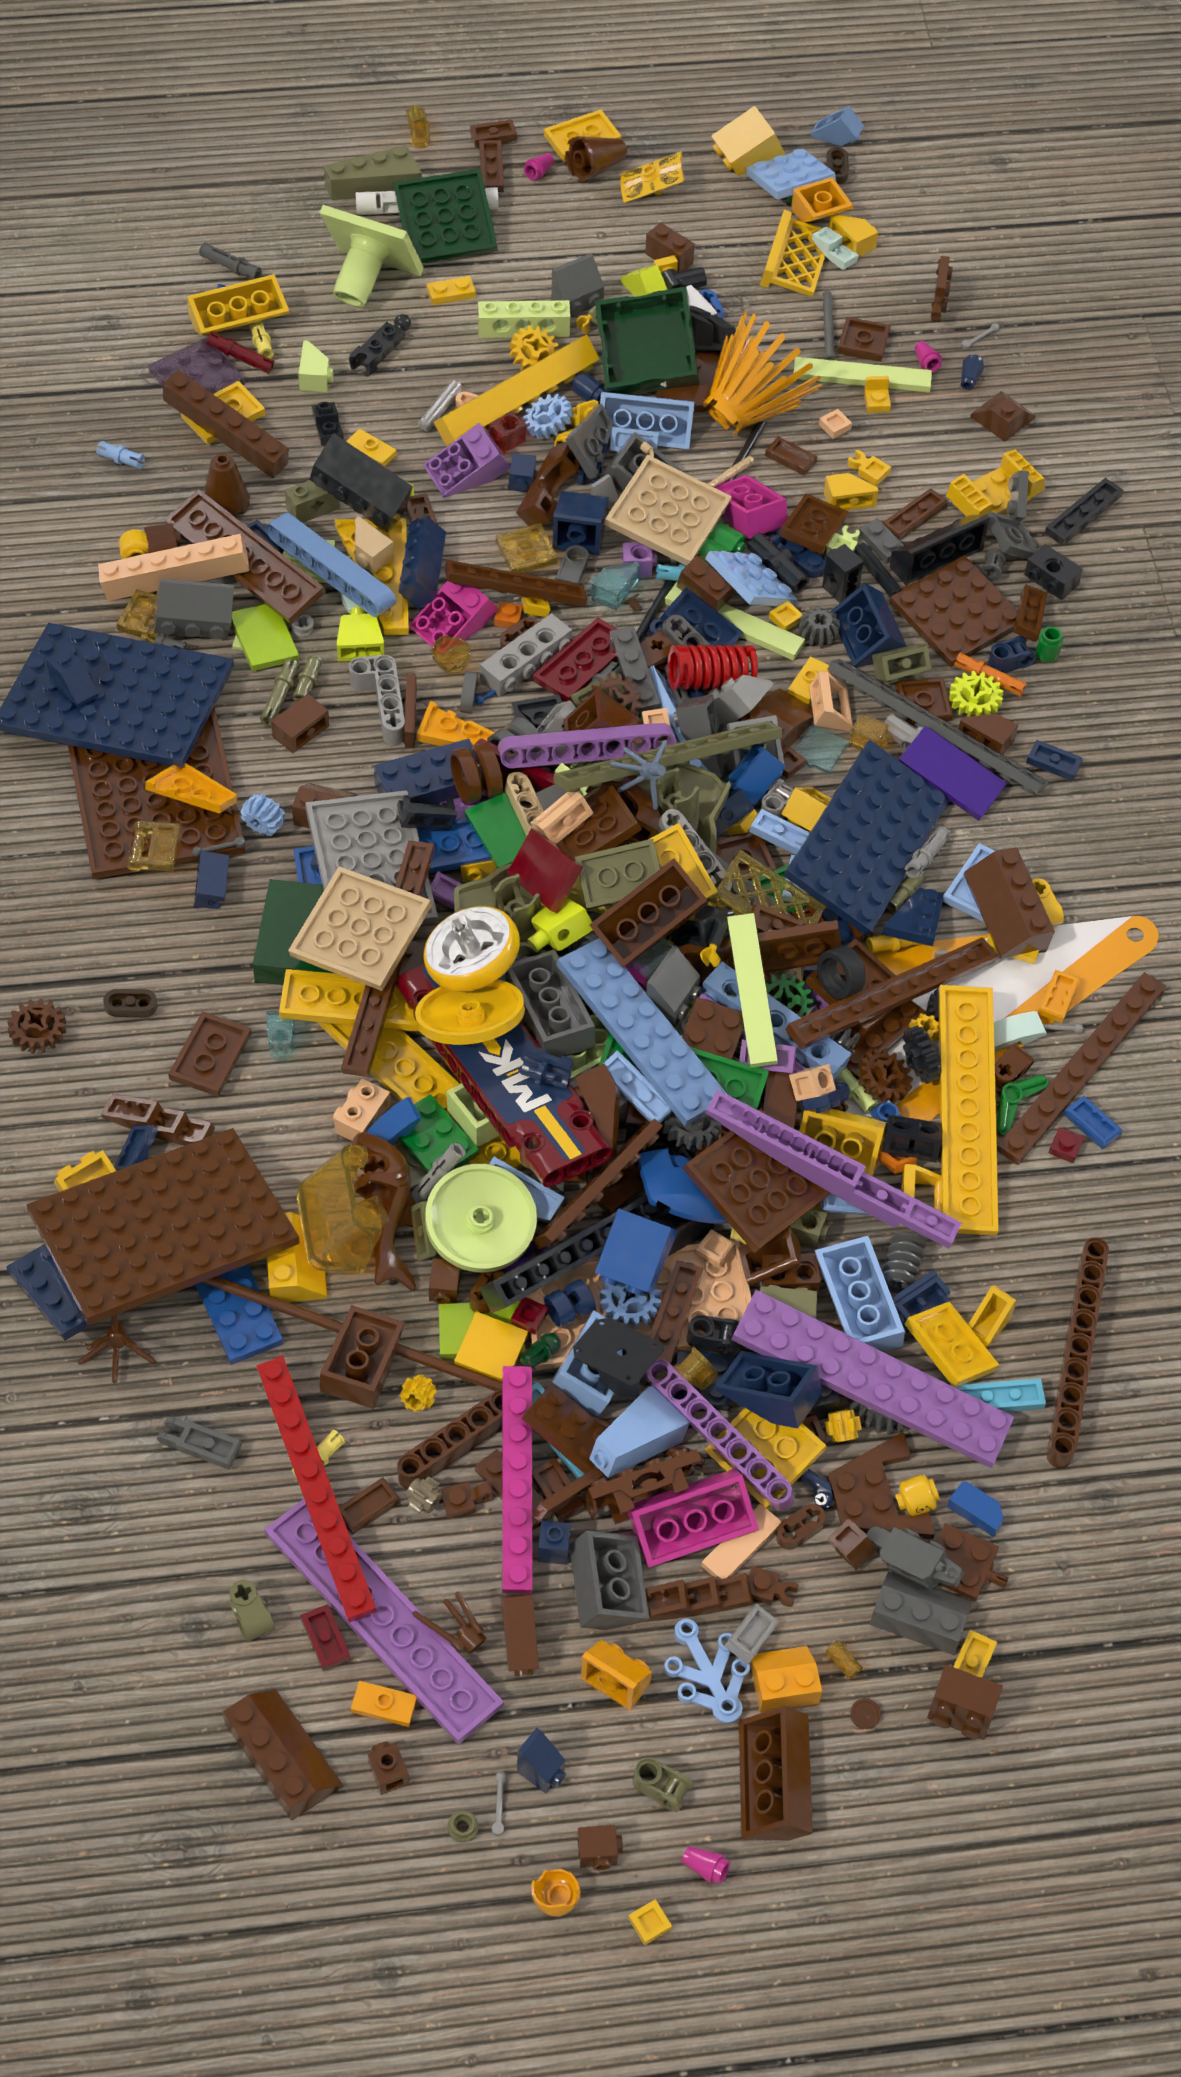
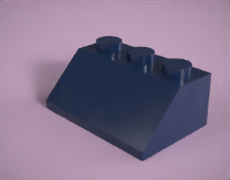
(867, 625)

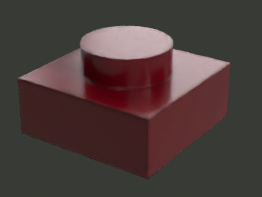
(1066, 1145)
(529, 1315)

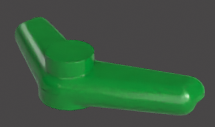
(1010, 1097)

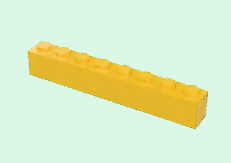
(519, 389)

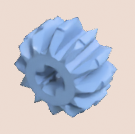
(262, 814)

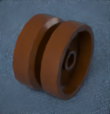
(476, 773)

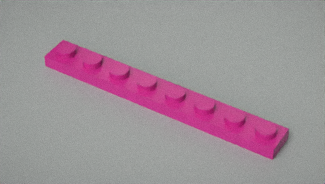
(516, 1480)

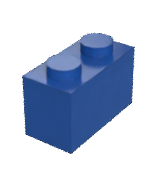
(756, 773)

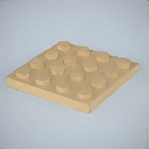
(667, 510)
(360, 928)

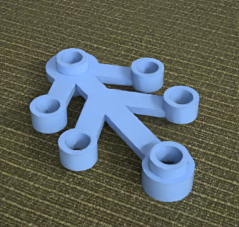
(708, 1675)

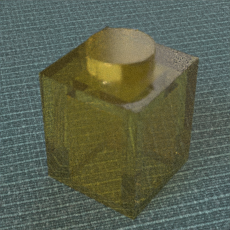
(868, 728)

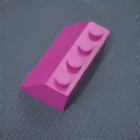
(693, 1519)

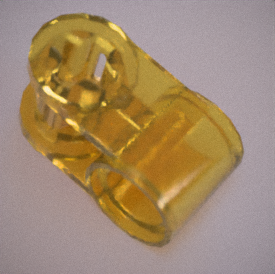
(697, 1370)

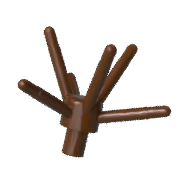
(115, 1339)

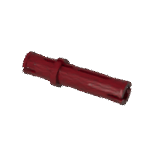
(235, 350)

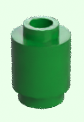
(1049, 644)

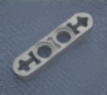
(699, 846)

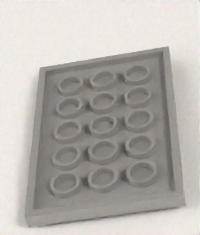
(362, 837)

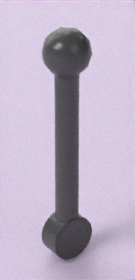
(239, 843)

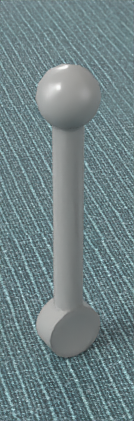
(966, 344)
(1077, 1028)
(497, 1827)

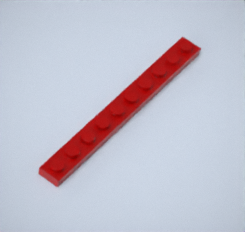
(316, 1489)

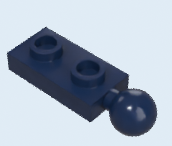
(828, 1100)

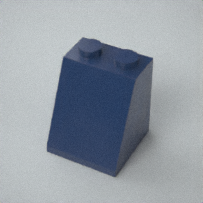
(579, 521)

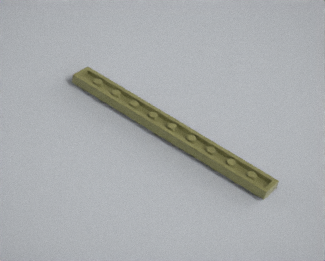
(678, 754)

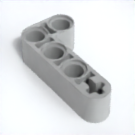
(381, 674)

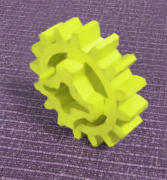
(964, 692)

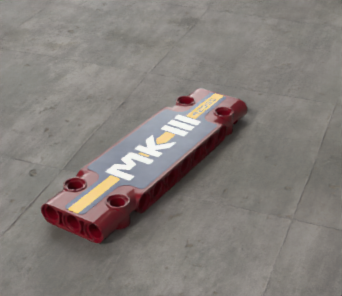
(540, 1121)

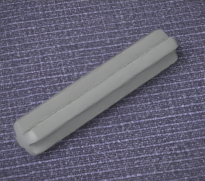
(440, 405)

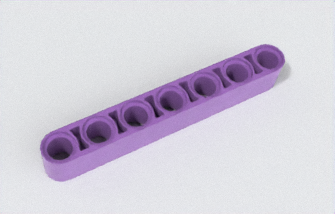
(576, 739)
(730, 1443)

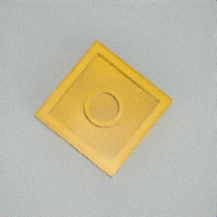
(490, 1346)

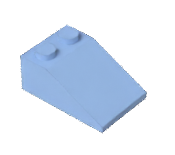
(581, 1381)

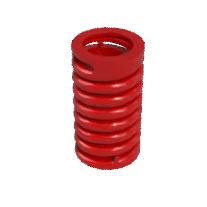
(709, 665)

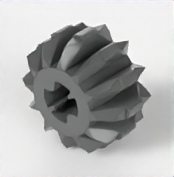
(819, 627)

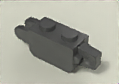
(914, 1558)

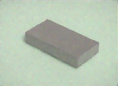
(751, 1634)

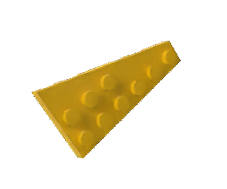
(395, 619)

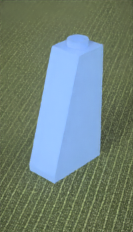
(639, 1433)

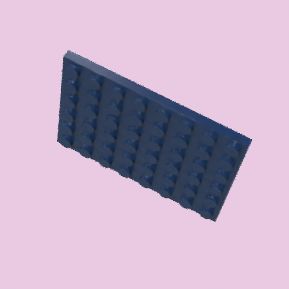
(147, 703)

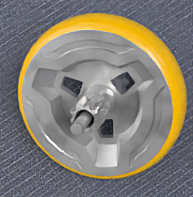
(465, 936)

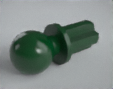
(541, 1350)

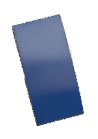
(396, 1121)

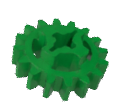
(795, 1002)

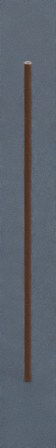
(401, 1350)

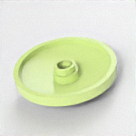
(480, 1217)

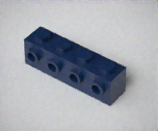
(422, 561)

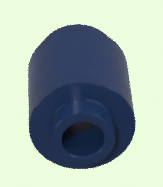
(588, 387)

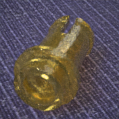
(843, 1659)

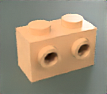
(361, 1110)

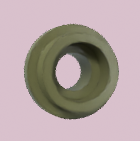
(459, 1818)

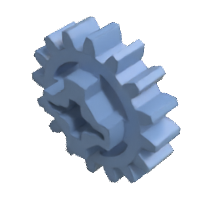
(634, 1310)

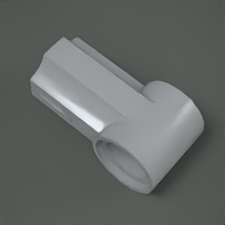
(901, 731)

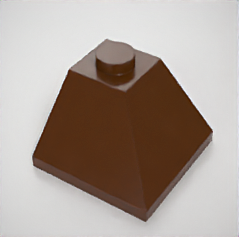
(1002, 416)

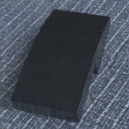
(326, 421)

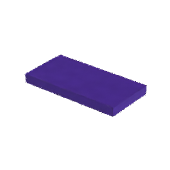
(953, 773)

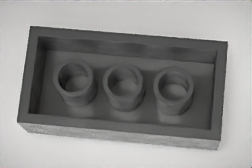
(552, 1005)

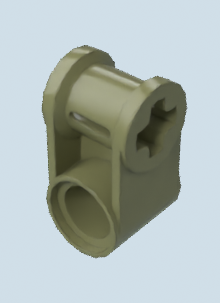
(251, 1614)
(663, 1785)

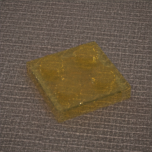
(526, 549)

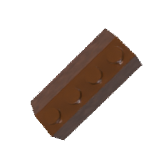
(1009, 903)
(649, 913)
(281, 1751)
(775, 1775)

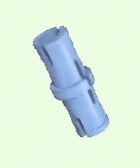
(120, 454)

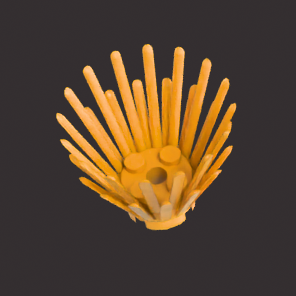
(737, 381)

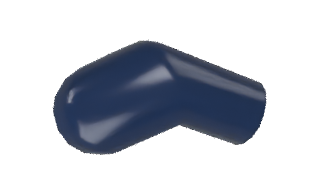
(822, 1488)

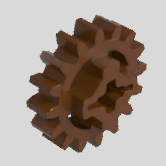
(626, 697)
(37, 1026)
(884, 1076)

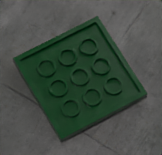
(446, 215)

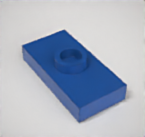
(1093, 1122)

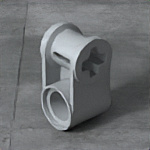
(777, 798)

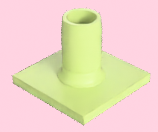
(367, 248)

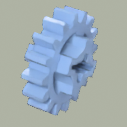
(548, 416)

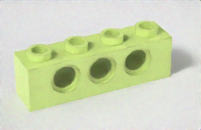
(505, 318)

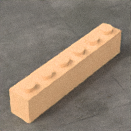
(189, 563)

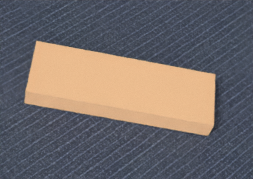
(735, 1552)

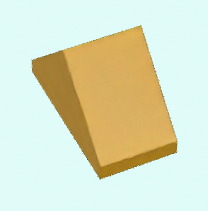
(992, 1315)

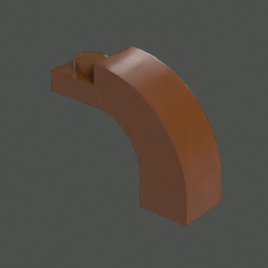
(641, 807)

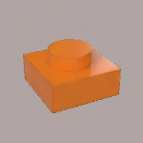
(508, 614)
(894, 1163)

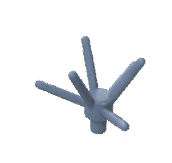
(648, 771)

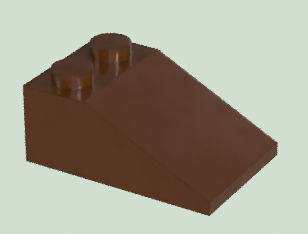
(791, 714)
(361, 1357)

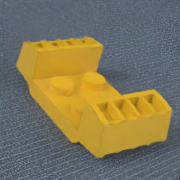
(991, 490)

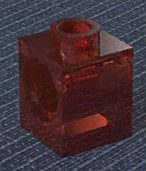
(508, 431)

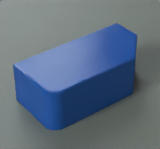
(977, 1508)

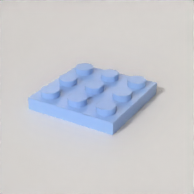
(788, 172)
(751, 578)

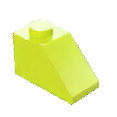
(644, 281)

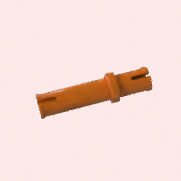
(1006, 681)

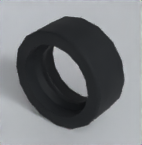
(852, 967)

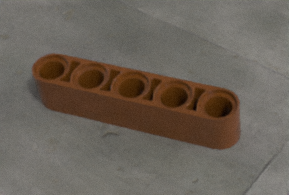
(449, 1450)

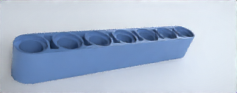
(330, 564)

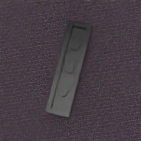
(1083, 511)

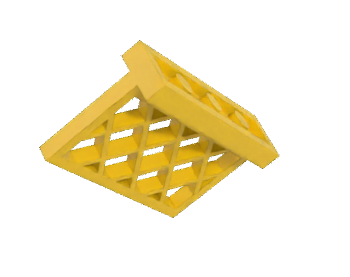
(781, 250)

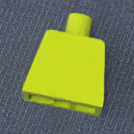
(359, 636)
(559, 928)

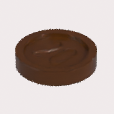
(865, 1713)

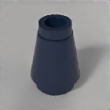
(971, 370)

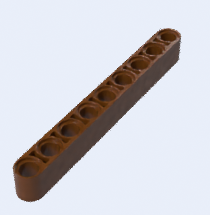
(1077, 1362)

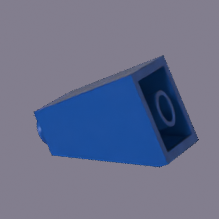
(635, 1252)

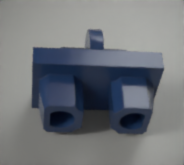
(546, 1068)

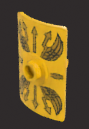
(652, 177)

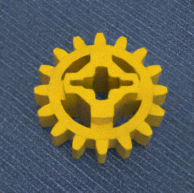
(533, 348)

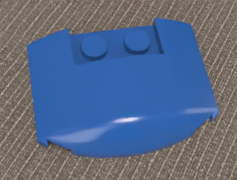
(669, 1184)

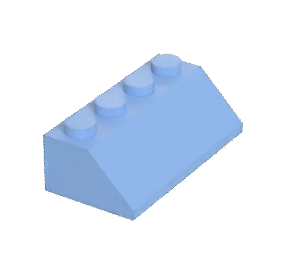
(667, 416)
(861, 1294)

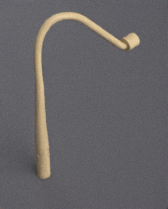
(731, 472)

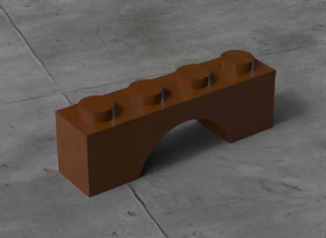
(538, 502)

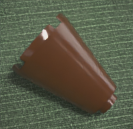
(593, 155)
(226, 485)

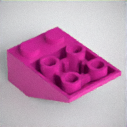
(454, 612)

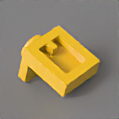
(877, 394)

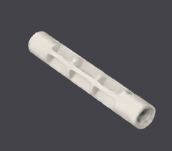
(385, 202)

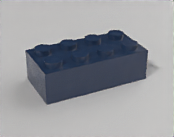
(422, 774)

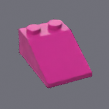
(753, 506)

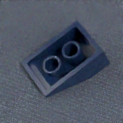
(772, 1387)

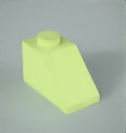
(314, 369)

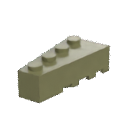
(370, 173)

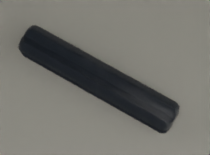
(877, 569)

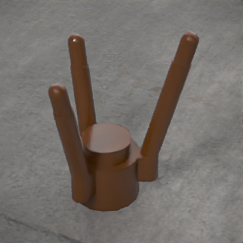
(470, 1633)

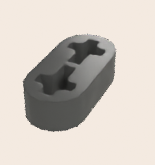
(469, 692)

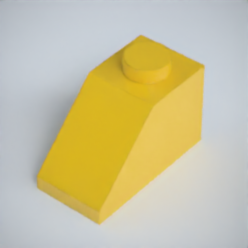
(856, 233)
(850, 492)

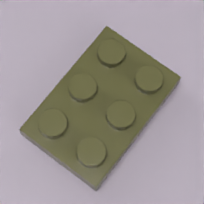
(616, 872)

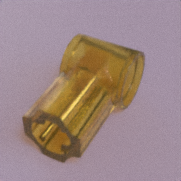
(418, 126)

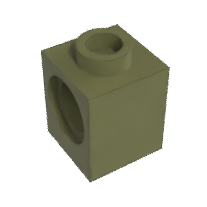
(811, 1237)

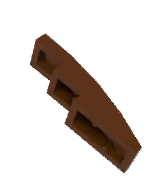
(171, 1124)
(698, 1597)

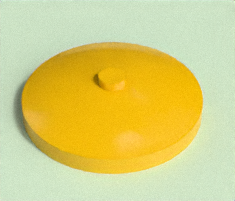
(470, 1015)

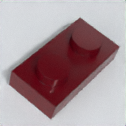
(325, 1637)

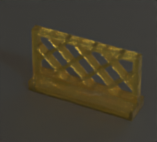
(742, 906)

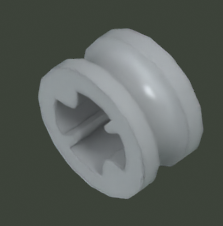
(303, 631)

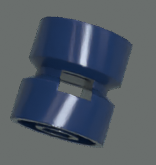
(567, 1304)

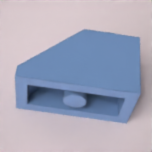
(838, 127)

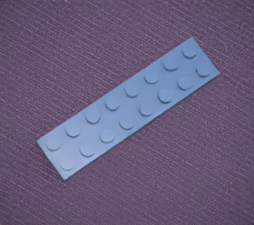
(641, 1030)

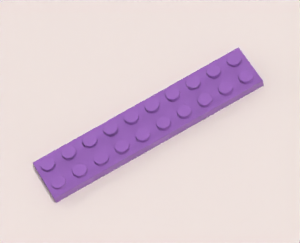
(875, 1379)
(406, 1646)

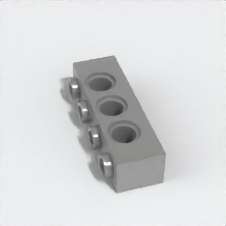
(525, 655)

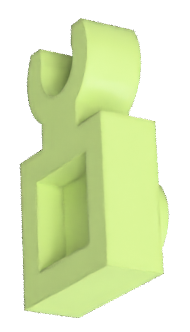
(845, 538)

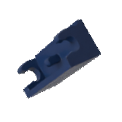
(211, 880)
(921, 1296)

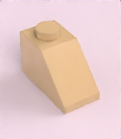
(371, 546)

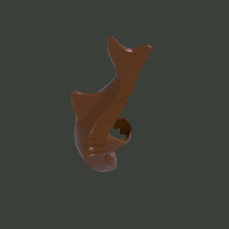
(392, 1183)

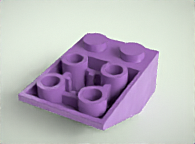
(467, 463)

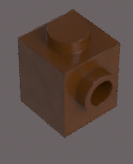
(599, 1846)

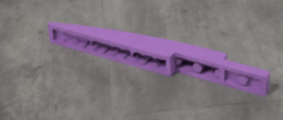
(832, 1170)

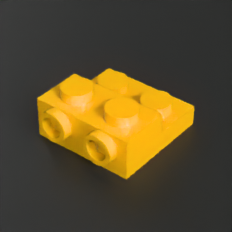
(90, 1168)

